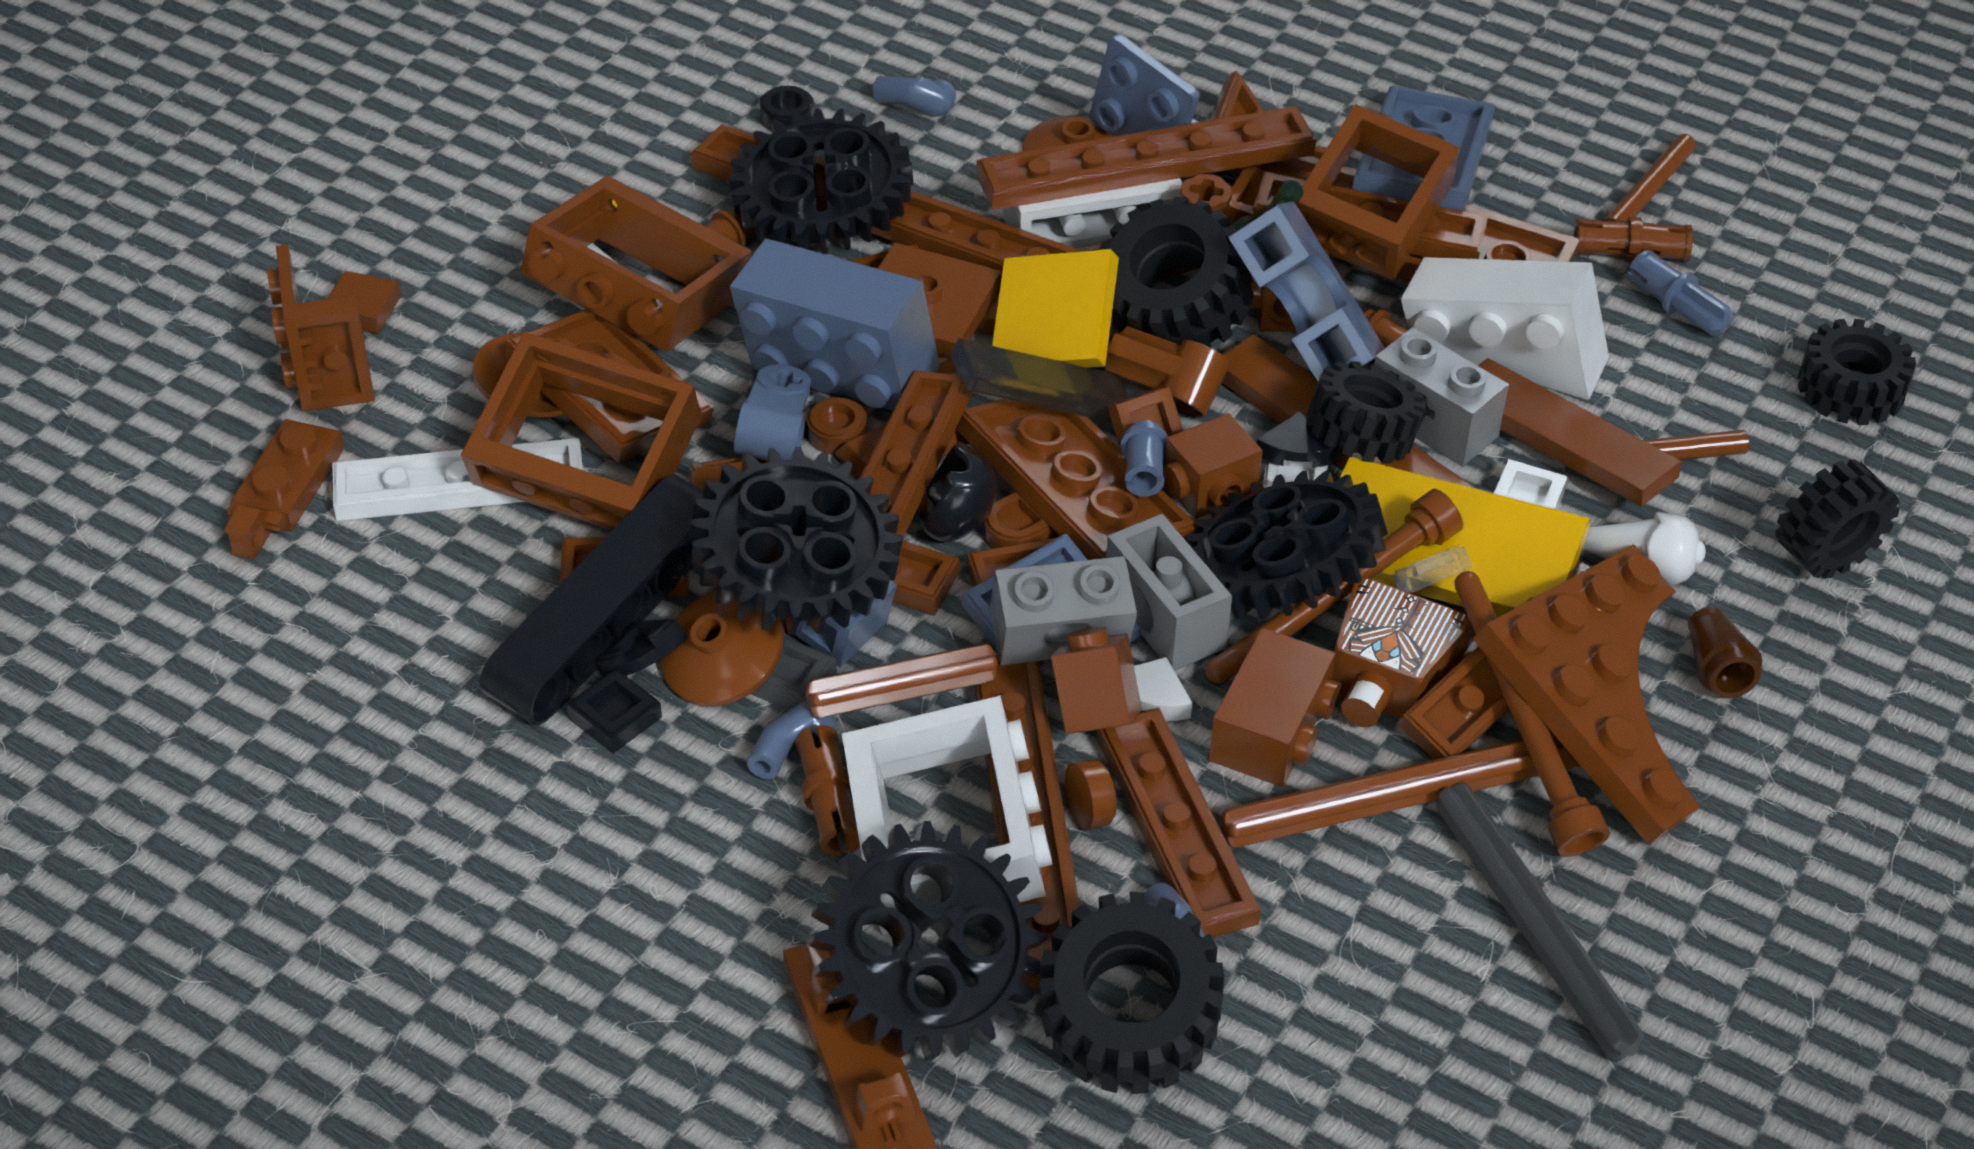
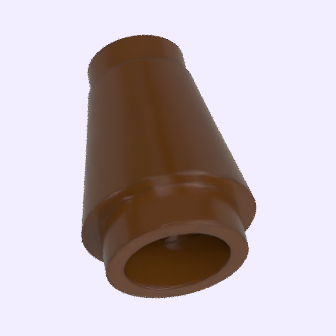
(1723, 655)

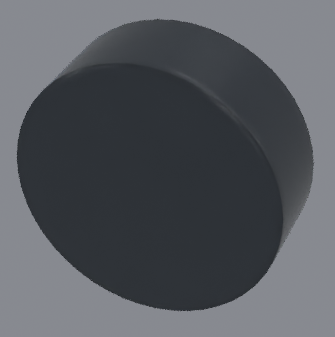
(782, 103)

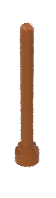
(1431, 521)
(1575, 823)

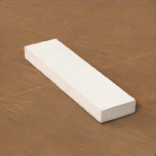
(425, 482)

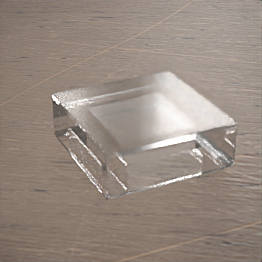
(1432, 569)

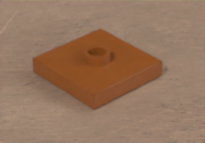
(954, 291)

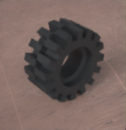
(1844, 347)
(1366, 412)
(1837, 519)

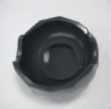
(961, 493)

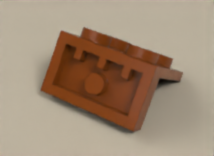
(324, 343)

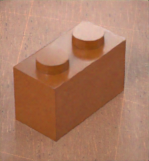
(1274, 707)

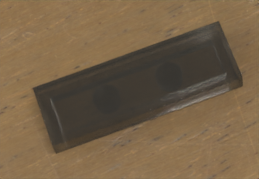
(1036, 380)

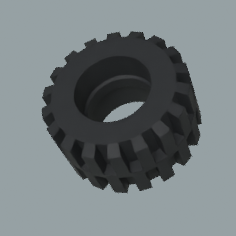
(1173, 239)
(1131, 936)

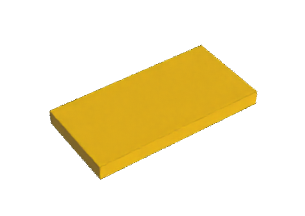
(1510, 542)

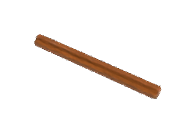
(1380, 792)

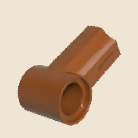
(1153, 362)

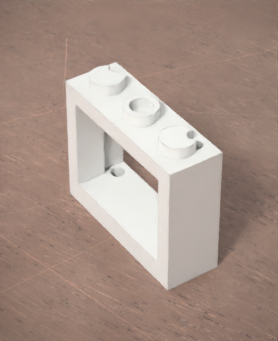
(939, 740)

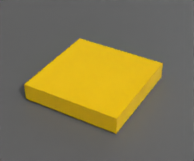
(1058, 306)

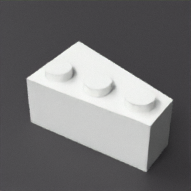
(1519, 313)

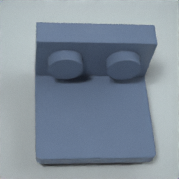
(1139, 92)

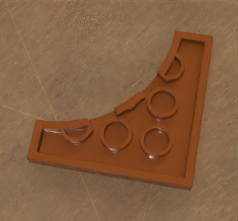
(1578, 670)

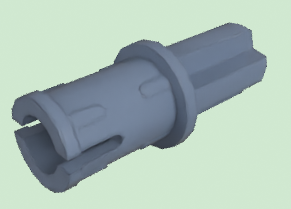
(1680, 293)

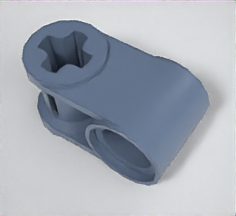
(773, 413)

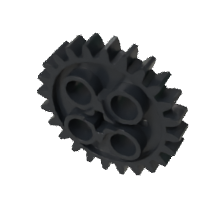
(864, 180)
(810, 526)
(1291, 541)
(882, 986)

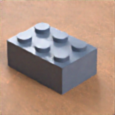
(835, 320)

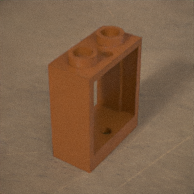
(1376, 241)

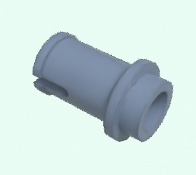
(1145, 449)

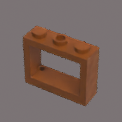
(648, 231)
(607, 378)

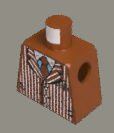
(1394, 650)

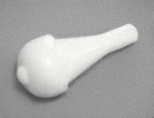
(1666, 540)

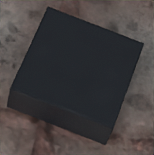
(614, 710)

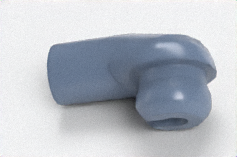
(920, 94)
(780, 736)

